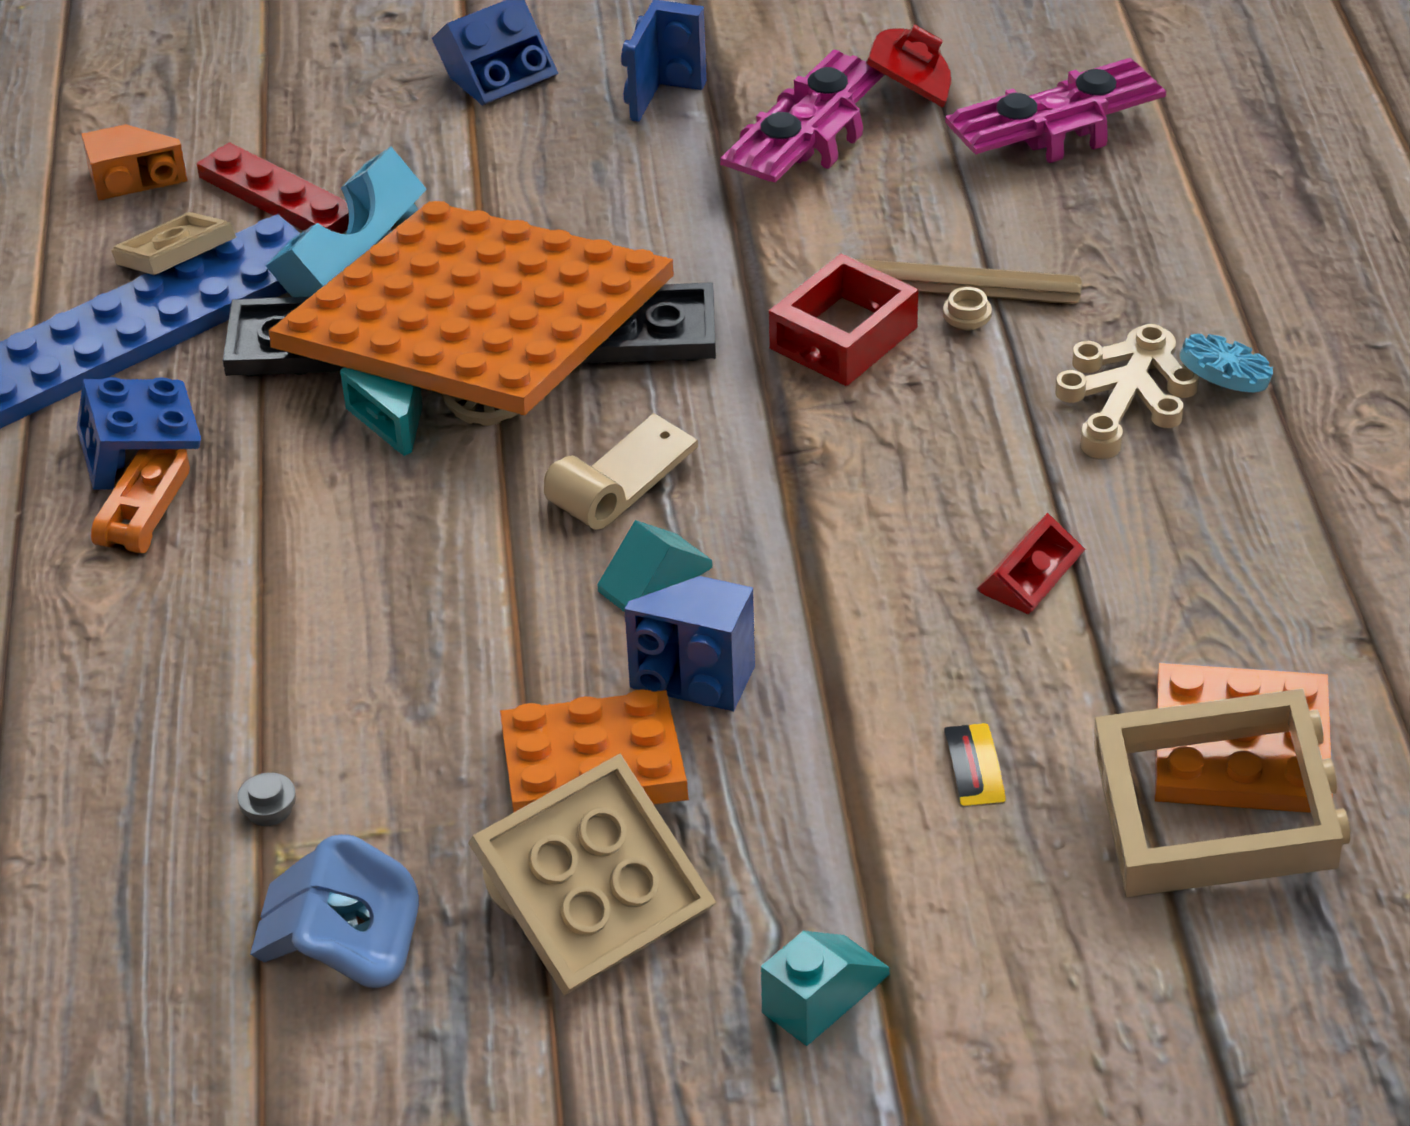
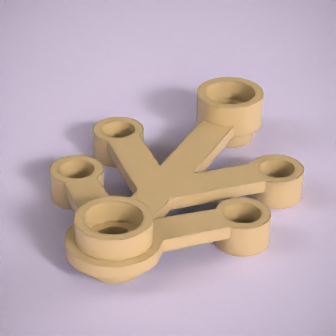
(1147, 349)

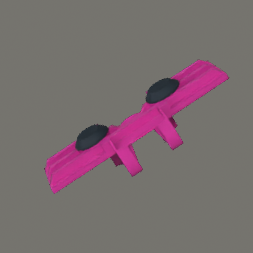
(1047, 115)
(805, 119)

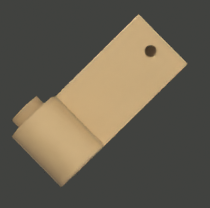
(621, 476)

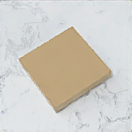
(172, 243)

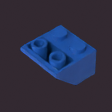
(495, 51)
(693, 641)

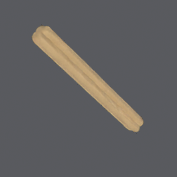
(993, 282)

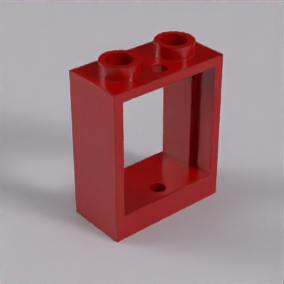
(843, 355)

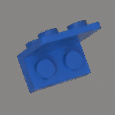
(664, 51)
(131, 415)

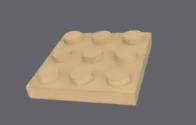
(591, 873)

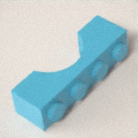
(376, 199)

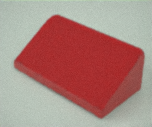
(1032, 566)

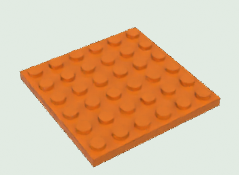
(474, 306)

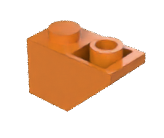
(132, 160)

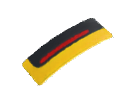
(975, 764)

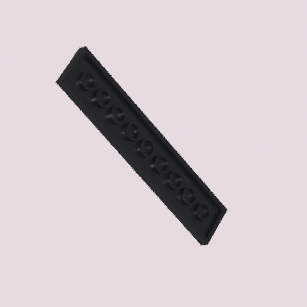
(668, 326)

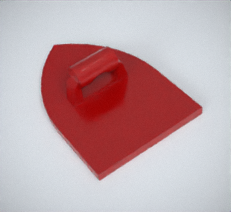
(912, 60)

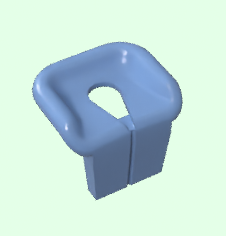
(301, 920)

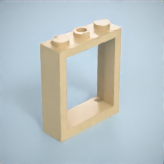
(1231, 858)

